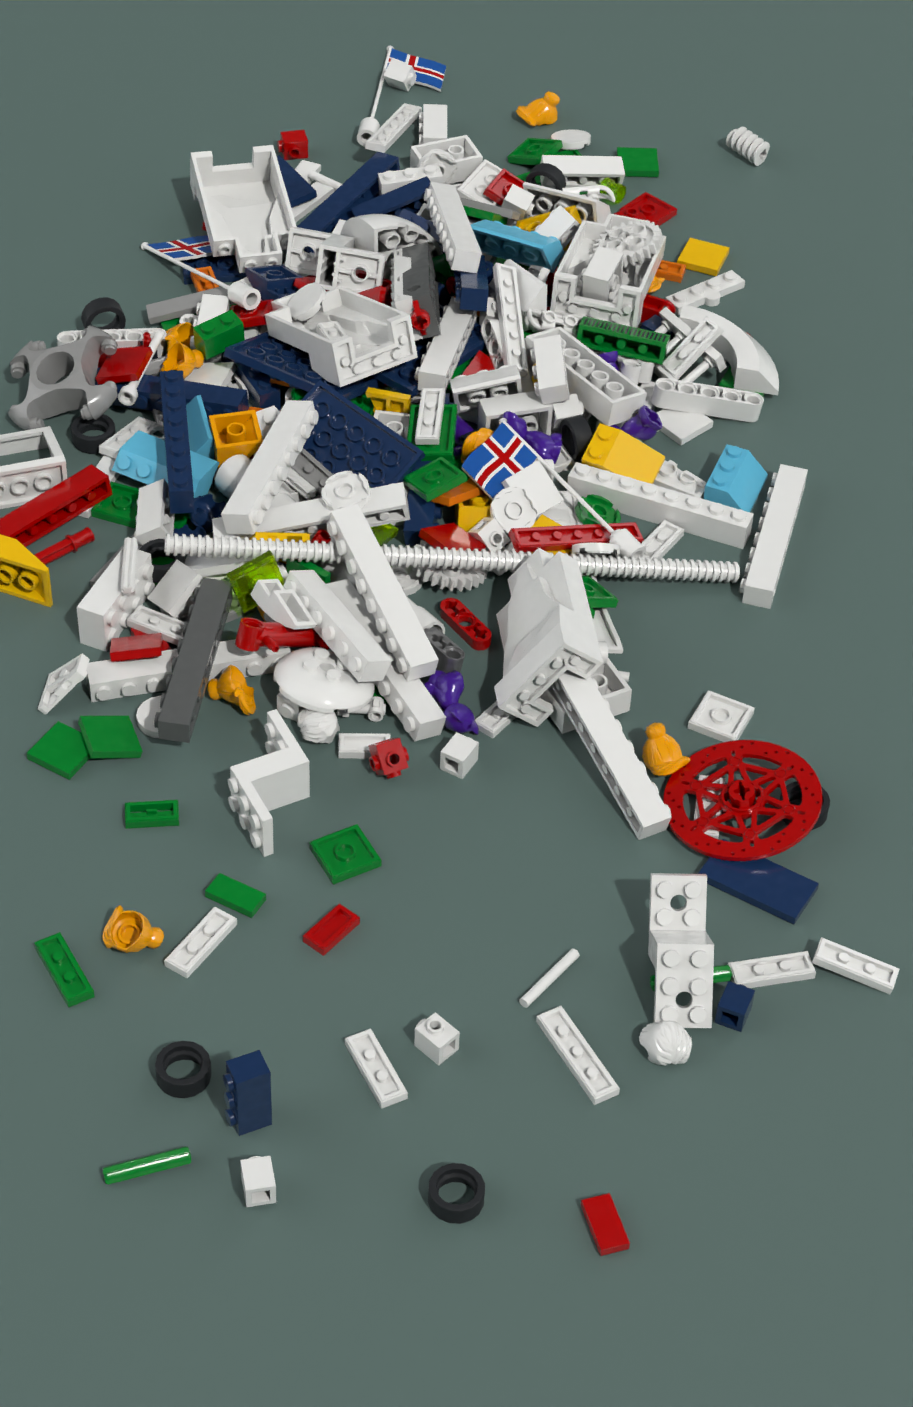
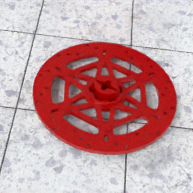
(791, 766)

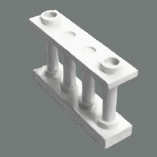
(711, 356)

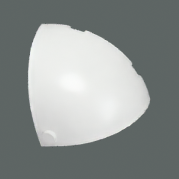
(385, 234)

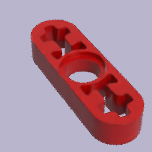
(467, 633)

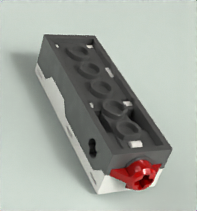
(416, 289)

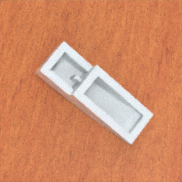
(282, 604)

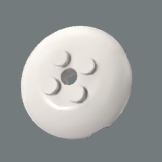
(320, 681)

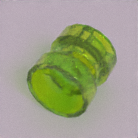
(618, 189)

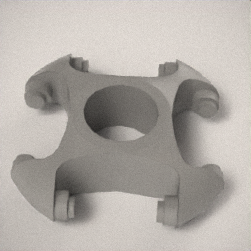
(76, 391)

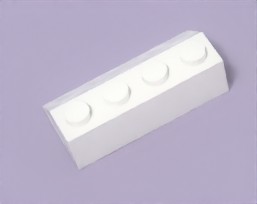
(548, 199)

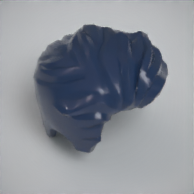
(205, 510)

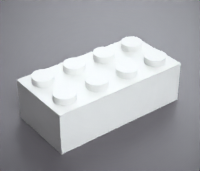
(106, 609)

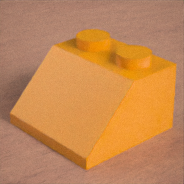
(235, 434)

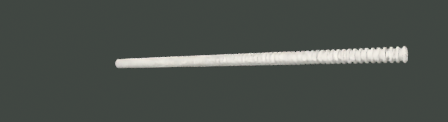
(452, 558)

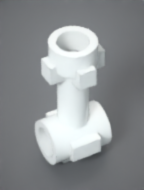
(374, 709)

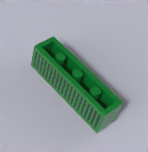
(625, 339)

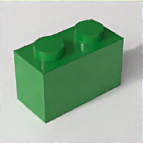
(217, 333)

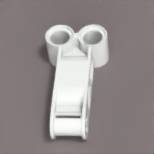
(633, 369)

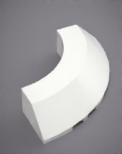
(749, 361)

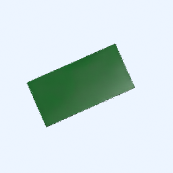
(122, 507)

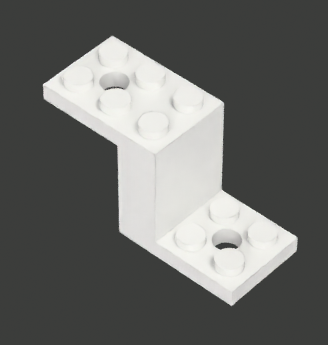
(333, 260)
(269, 782)
(681, 949)

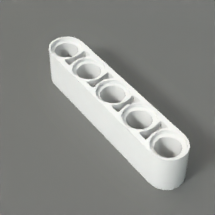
(491, 334)
(123, 337)
(707, 400)

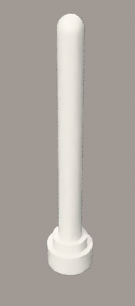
(128, 393)

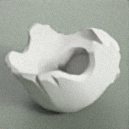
(318, 726)
(666, 1043)

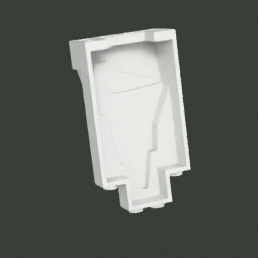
(243, 207)
(635, 282)
(378, 331)
(544, 634)

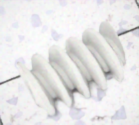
(748, 145)

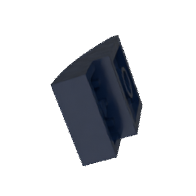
(272, 281)

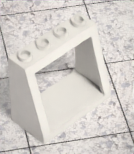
(29, 479)

